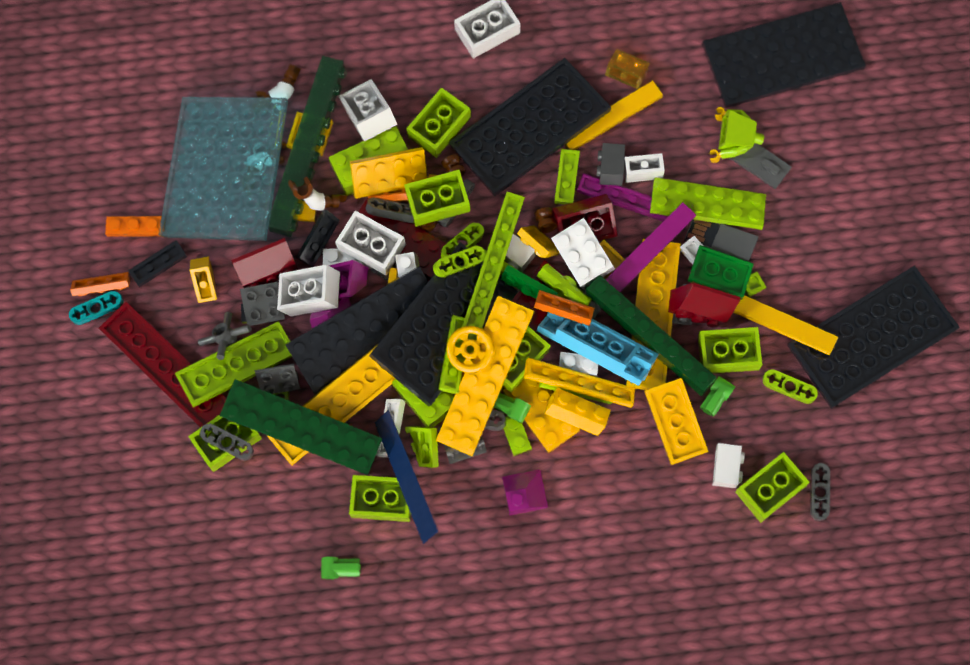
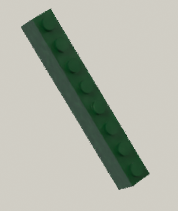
(650, 335)

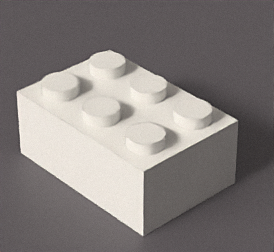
(487, 26)
(368, 110)
(370, 242)
(583, 253)
(308, 290)

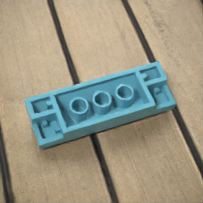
(601, 346)

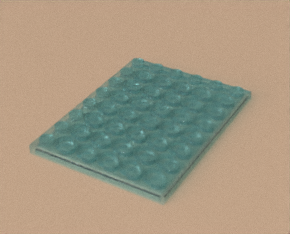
(224, 168)

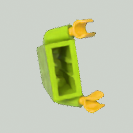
(736, 134)

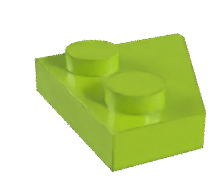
(424, 445)

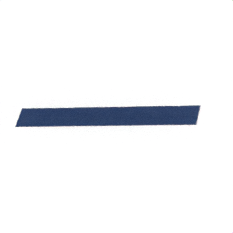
(406, 477)

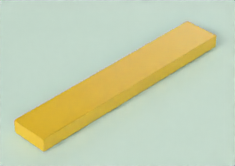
(619, 112)
(786, 325)
(579, 382)

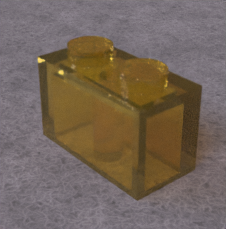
(627, 69)

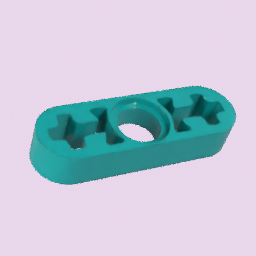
(103, 311)

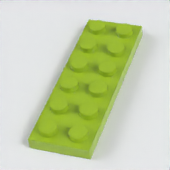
(709, 203)
(214, 376)

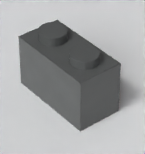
(612, 164)

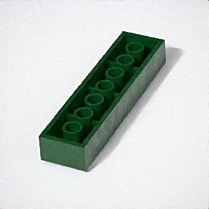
(300, 427)

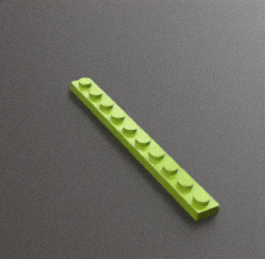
(492, 266)

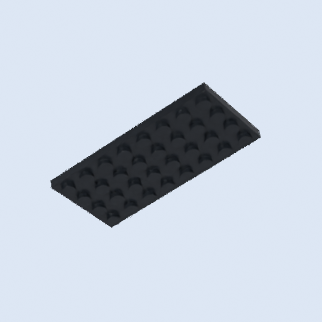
(783, 55)
(529, 126)
(350, 334)
(876, 336)
(418, 340)

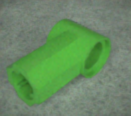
(718, 394)
(514, 408)
(334, 568)

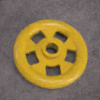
(453, 351)

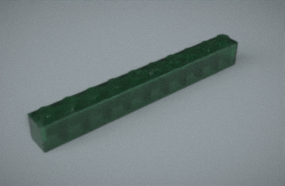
(307, 144)

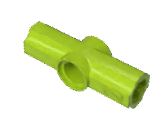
(563, 285)

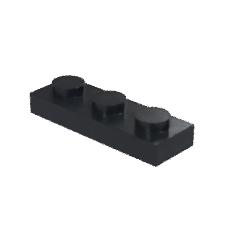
(317, 238)
(157, 263)

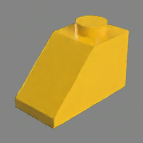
(203, 279)

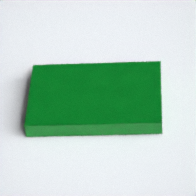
(720, 271)

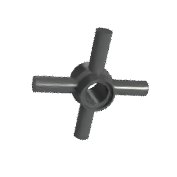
(224, 335)

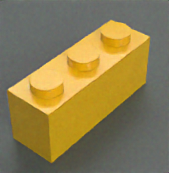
(577, 411)

